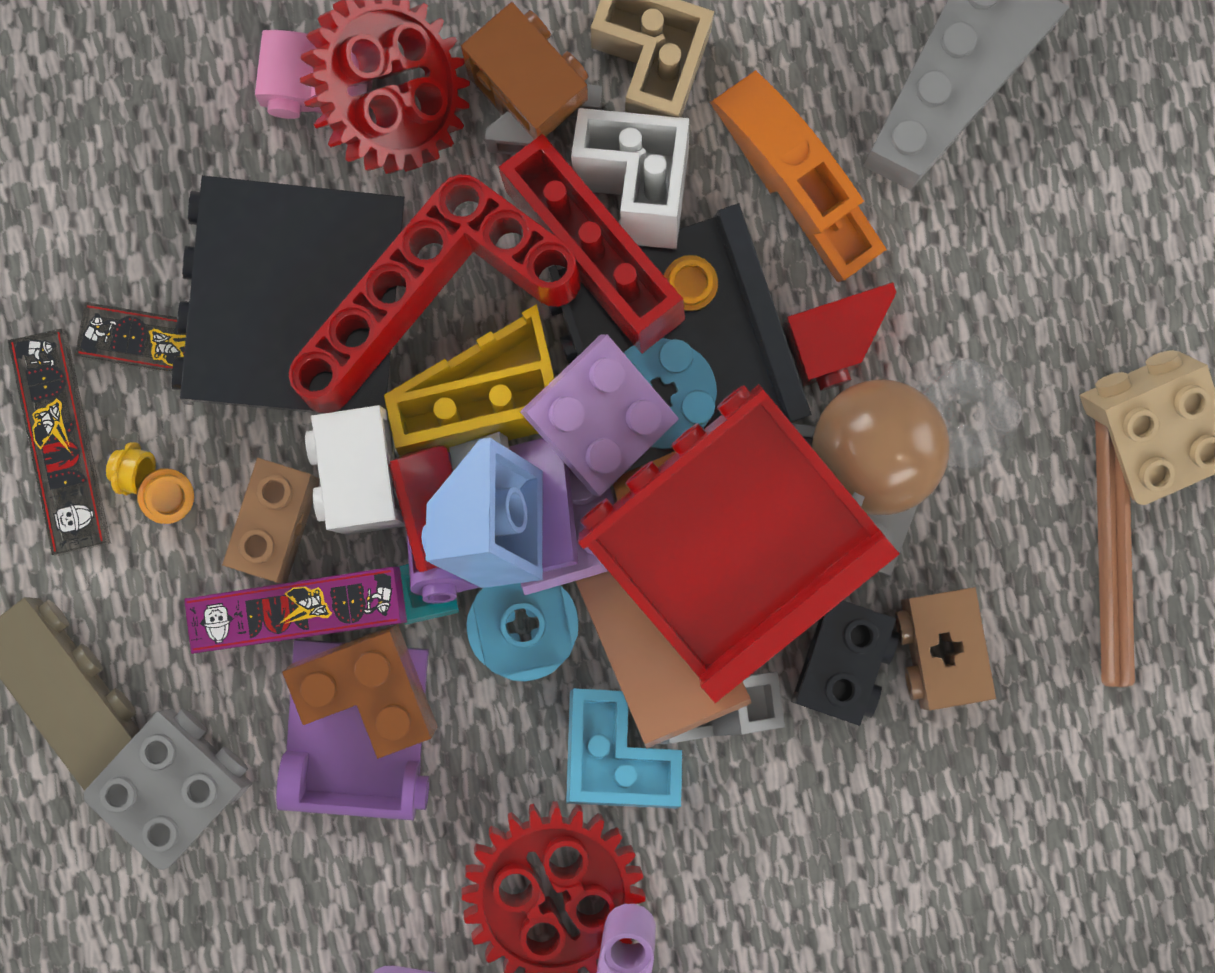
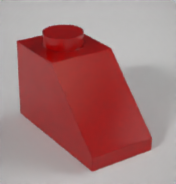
(836, 335)

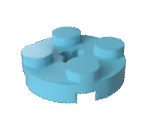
(679, 364)
(504, 651)

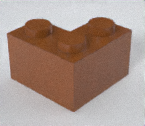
(524, 72)
(377, 678)

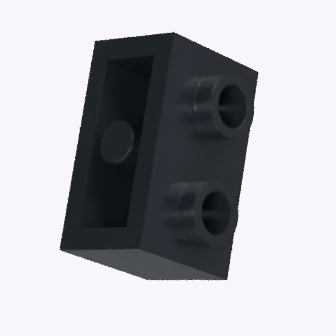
(845, 662)

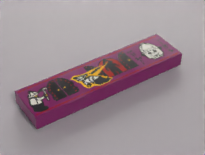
(295, 610)

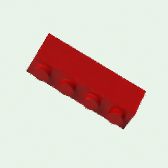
(605, 254)

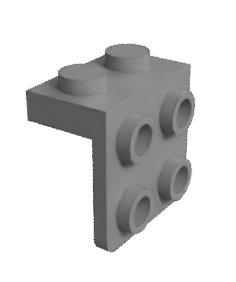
(167, 786)

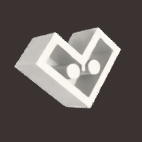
(642, 161)
(354, 470)

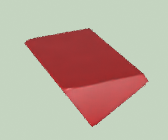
(416, 480)

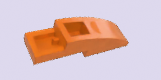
(802, 172)

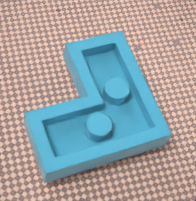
(604, 768)

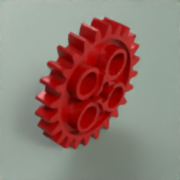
(402, 132)
(508, 917)

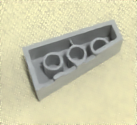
(954, 78)

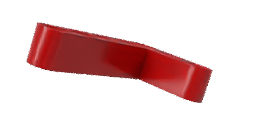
(425, 280)

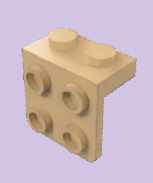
(1158, 423)

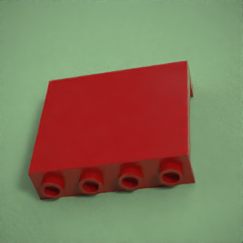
(736, 540)

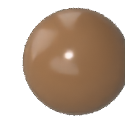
(884, 444)

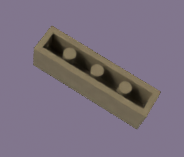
(62, 689)

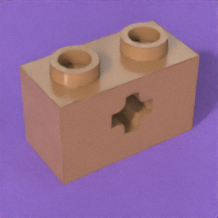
(271, 521)
(967, 669)

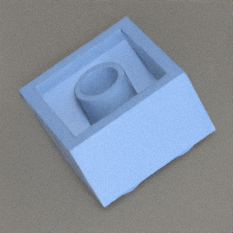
(488, 519)

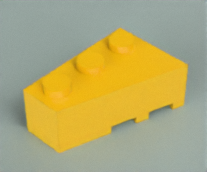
(474, 391)

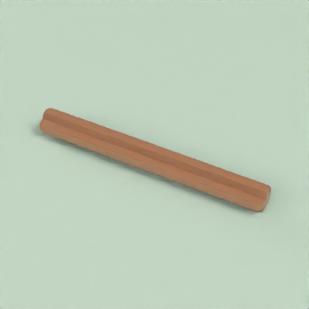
(1114, 566)

